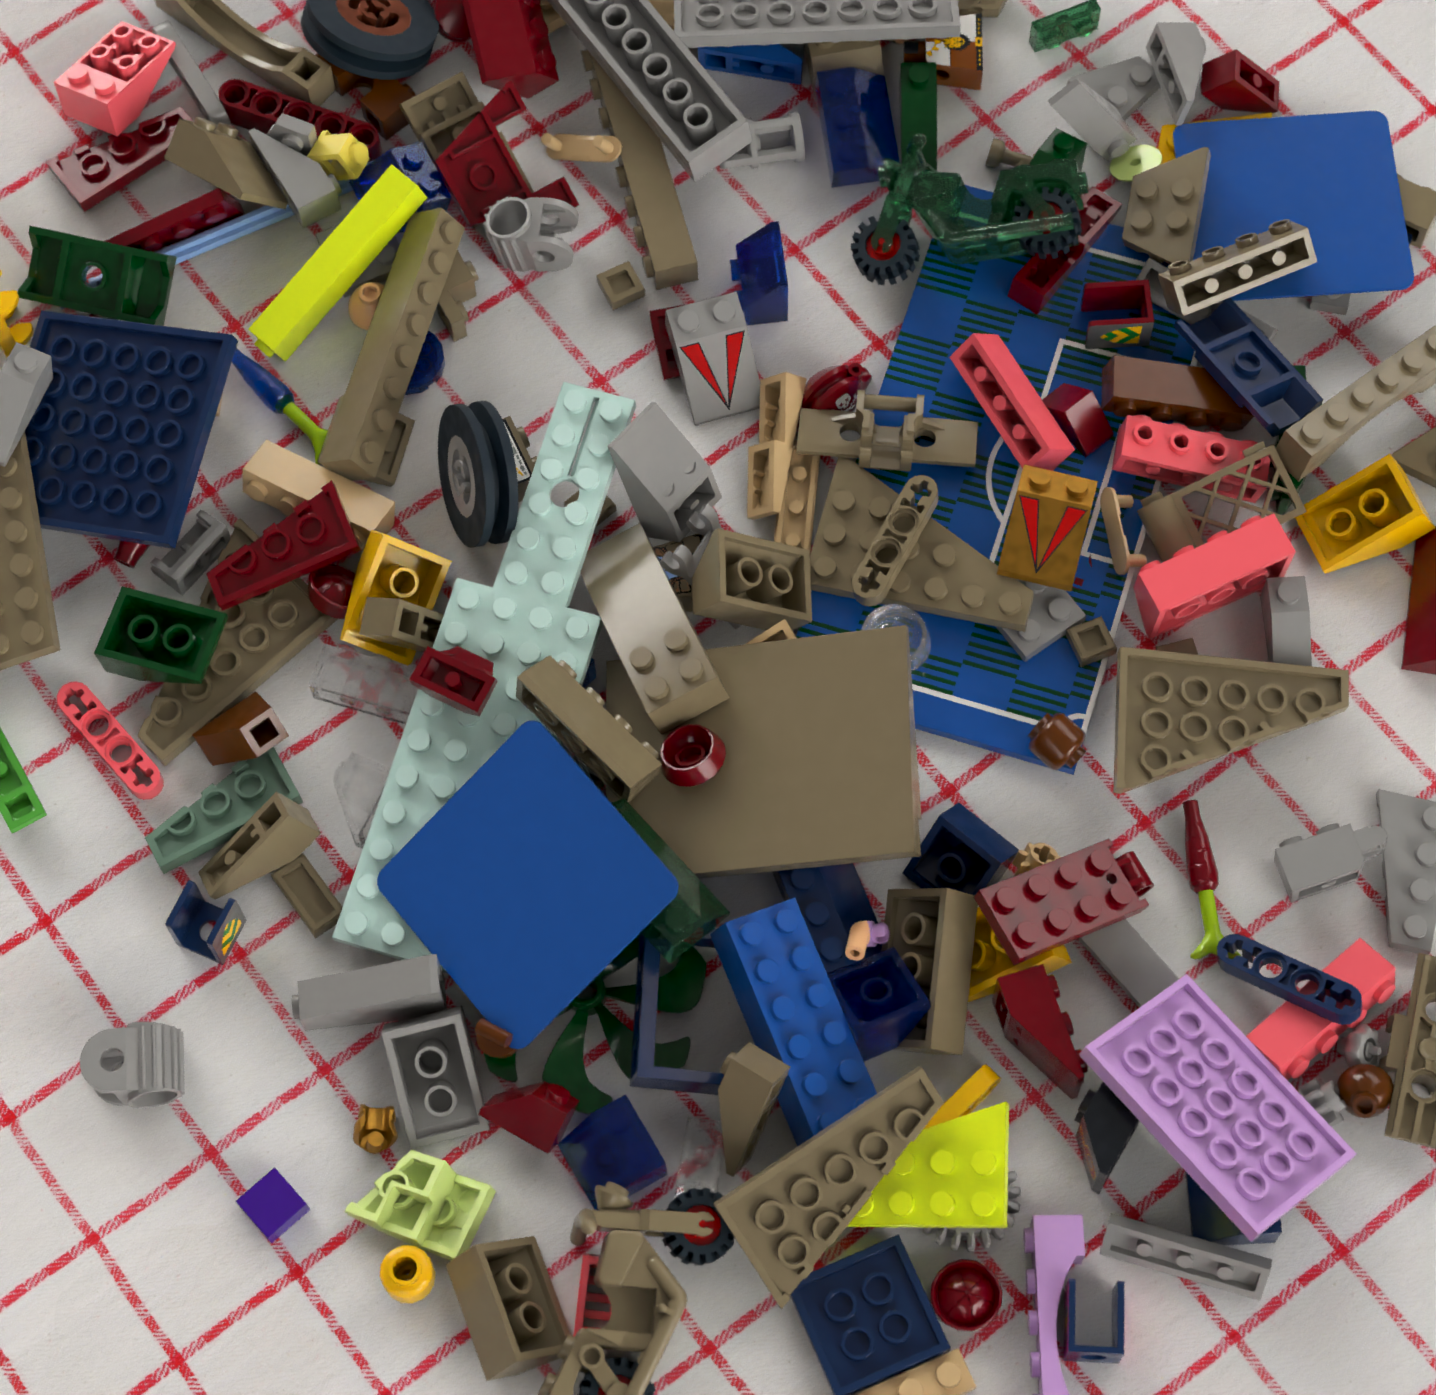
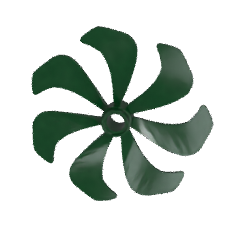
(677, 993)

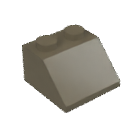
(845, 54)

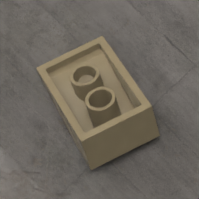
(223, 160)

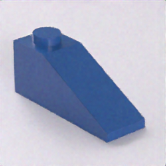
(757, 61)

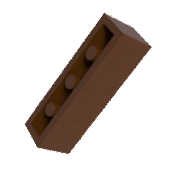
(1169, 393)

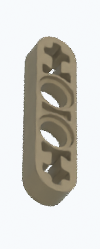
(898, 541)

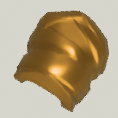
(375, 1128)

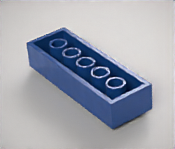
(794, 1015)

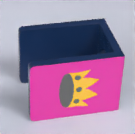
(1094, 1353)

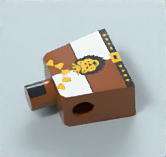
(956, 58)

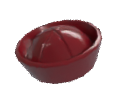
(331, 589)
(691, 755)
(966, 1295)

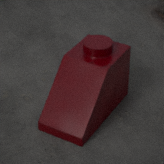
(1239, 84)
(533, 1113)

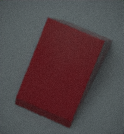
(1079, 417)

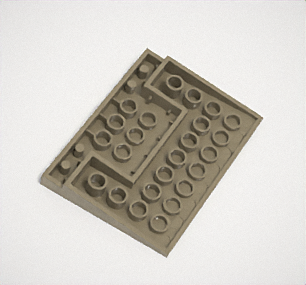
(812, 760)

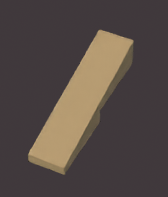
(770, 459)

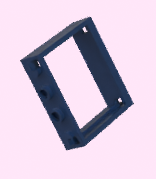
(643, 1071)

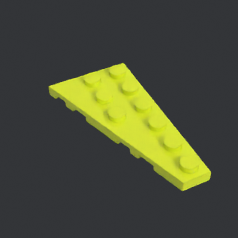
(947, 1177)

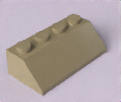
(588, 728)
(936, 941)

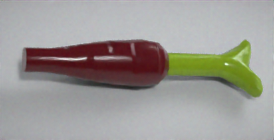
(1202, 878)

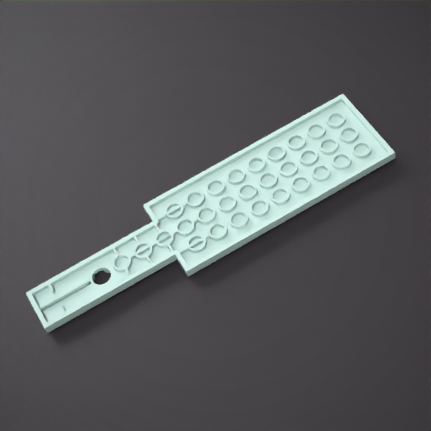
(514, 628)

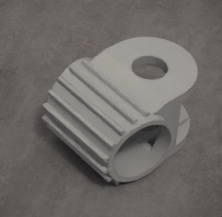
(520, 230)
(150, 1068)

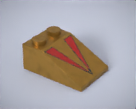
(1047, 527)

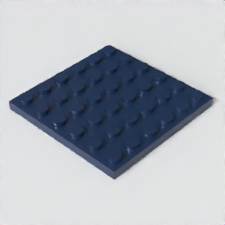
(123, 424)

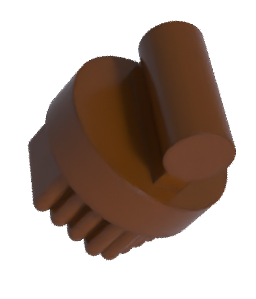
(493, 1039)

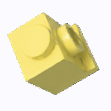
(344, 150)

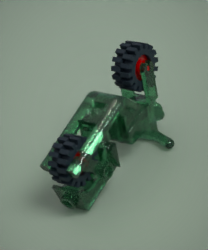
(967, 226)

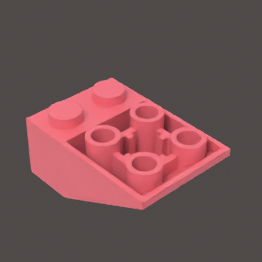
(114, 78)

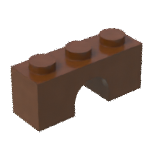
(381, 104)

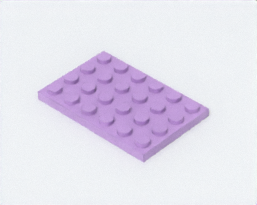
(1218, 1106)

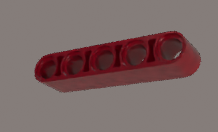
(257, 101)

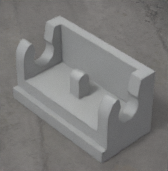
(192, 554)

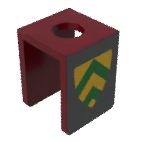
(1118, 296)

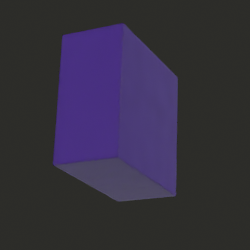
(273, 1205)

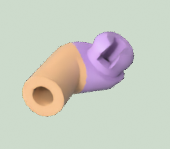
(864, 935)

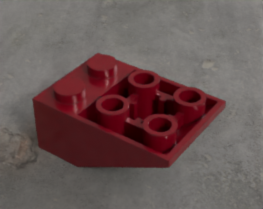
(1037, 1028)

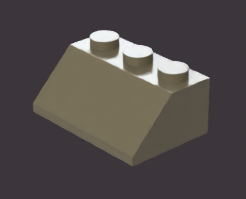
(752, 582)
(508, 1306)

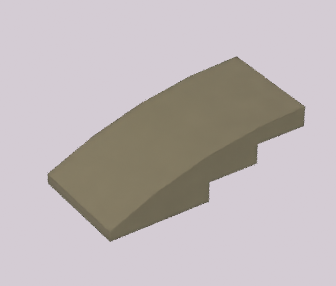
(443, 114)

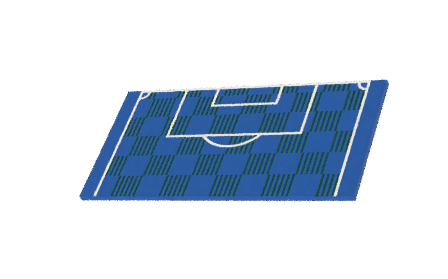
(973, 679)

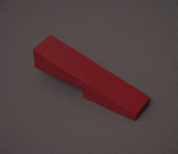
(1042, 277)

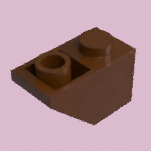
(241, 732)

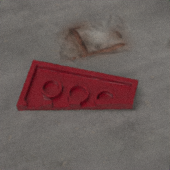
(182, 222)
(298, 545)

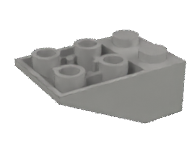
(662, 474)

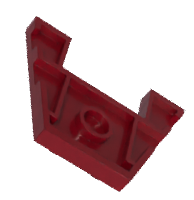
(481, 168)

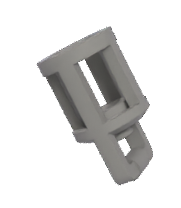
(752, 153)

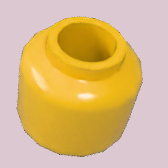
(408, 1287)

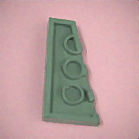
(220, 811)

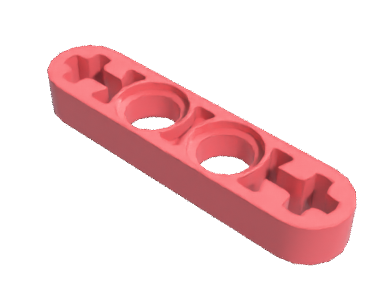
(108, 741)

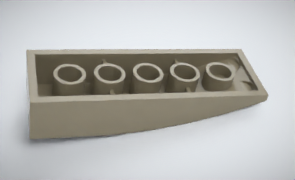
(651, 630)

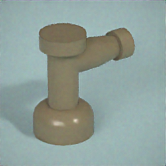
(999, 155)

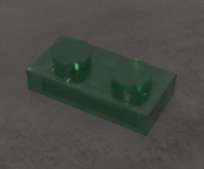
(1064, 25)

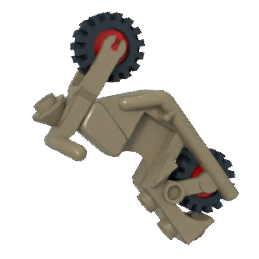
(639, 1286)

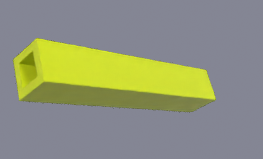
(337, 264)

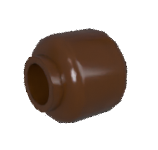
(1057, 741)

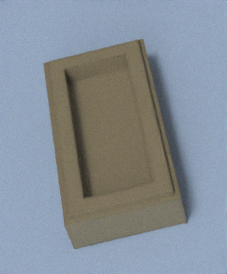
(308, 895)

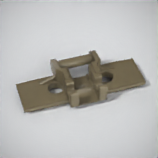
(886, 445)
(1414, 1060)

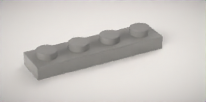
(1186, 1256)

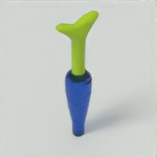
(278, 398)

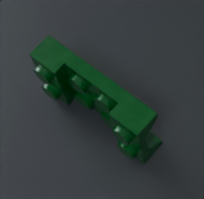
(132, 284)

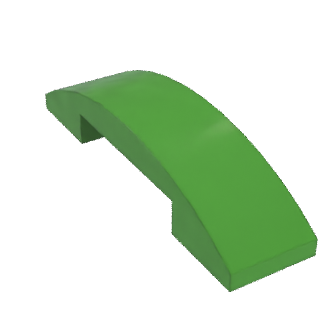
(17, 796)

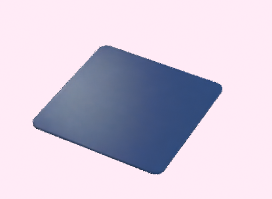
(1317, 172)
(527, 884)

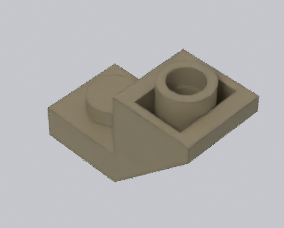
(457, 289)

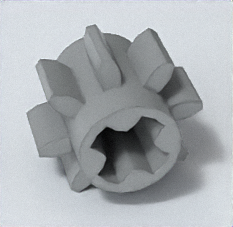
(1324, 1099)

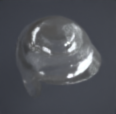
(899, 615)

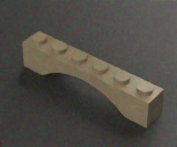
(286, 67)
(1330, 425)

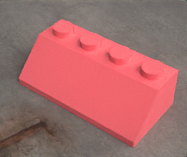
(1211, 574)

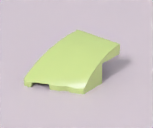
(426, 1205)

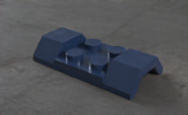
(1250, 368)

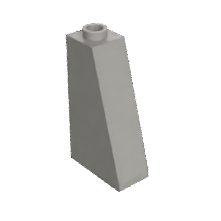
(371, 994)

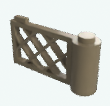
(1172, 525)

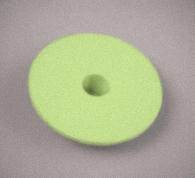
(1135, 161)

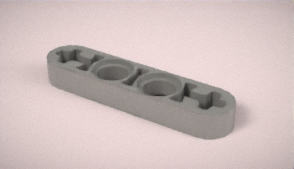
(193, 77)

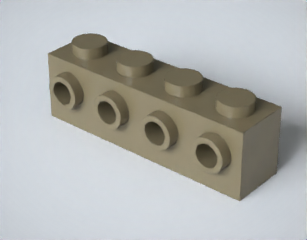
(1238, 267)

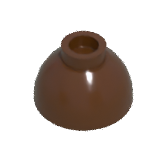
(1365, 1090)

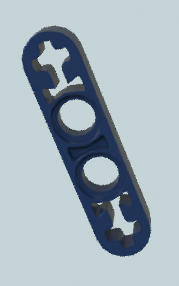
(1292, 973)

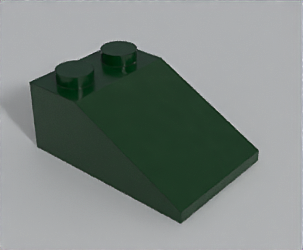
(159, 638)

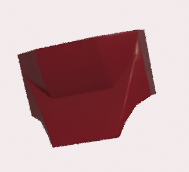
(455, 678)

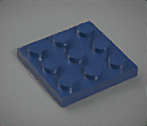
(868, 1317)

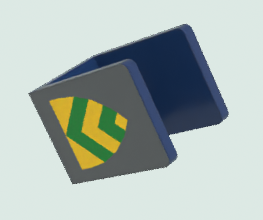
(193, 912)

